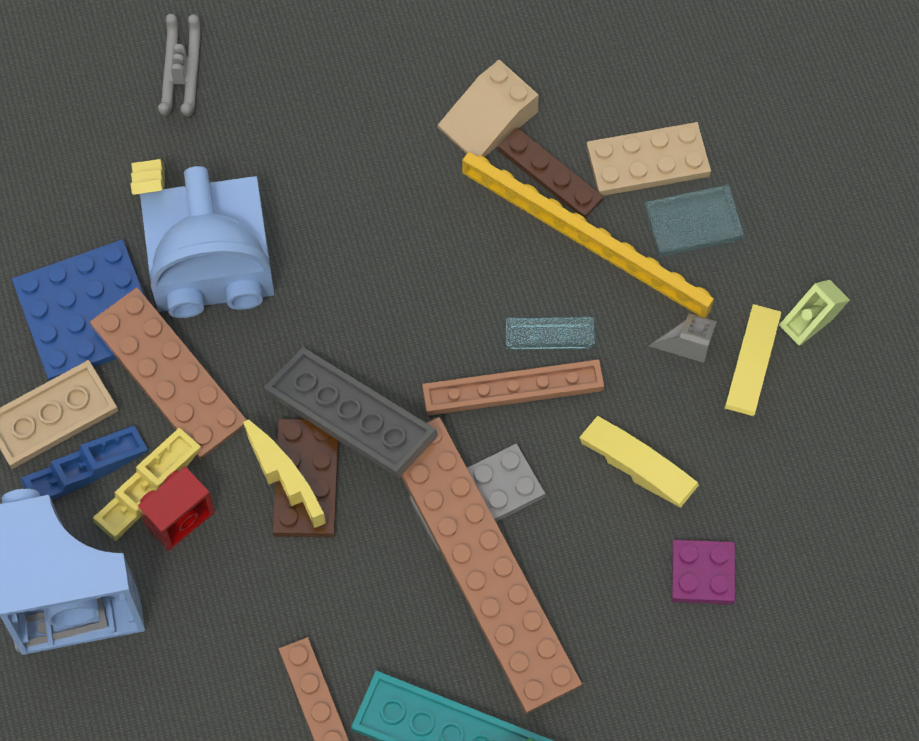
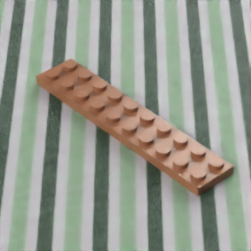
(489, 575)

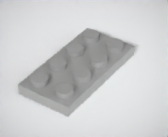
(504, 484)

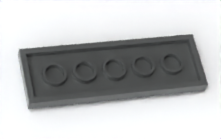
(351, 412)

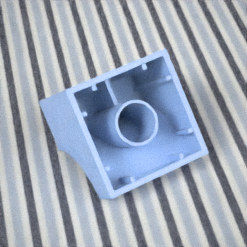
(58, 576)

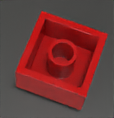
(176, 508)

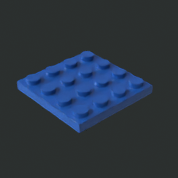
(65, 299)

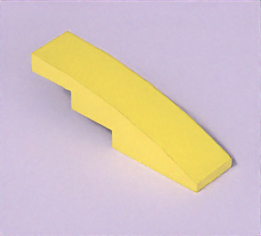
(148, 176)
(753, 360)
(640, 461)
(279, 466)
(150, 474)

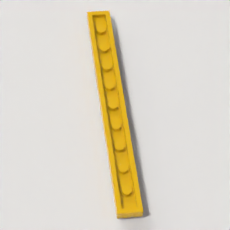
(595, 239)

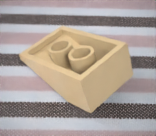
(490, 110)

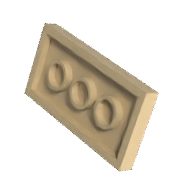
(648, 159)
(53, 413)

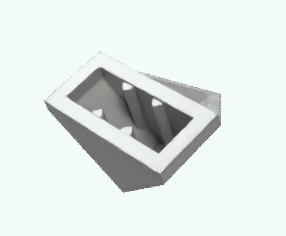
(688, 338)

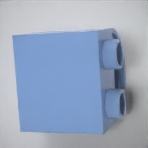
(206, 244)

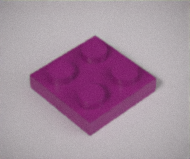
(703, 572)

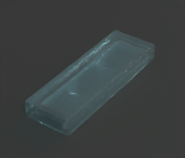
(549, 333)

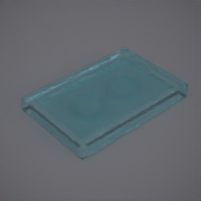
(694, 220)

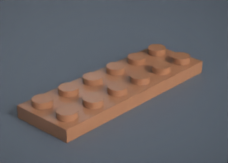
(168, 372)

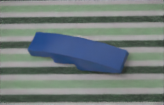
(88, 464)

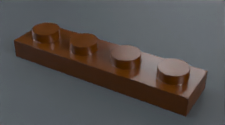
(550, 173)

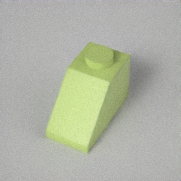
(814, 311)

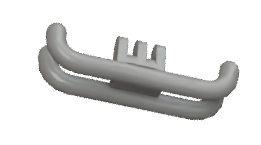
(179, 67)

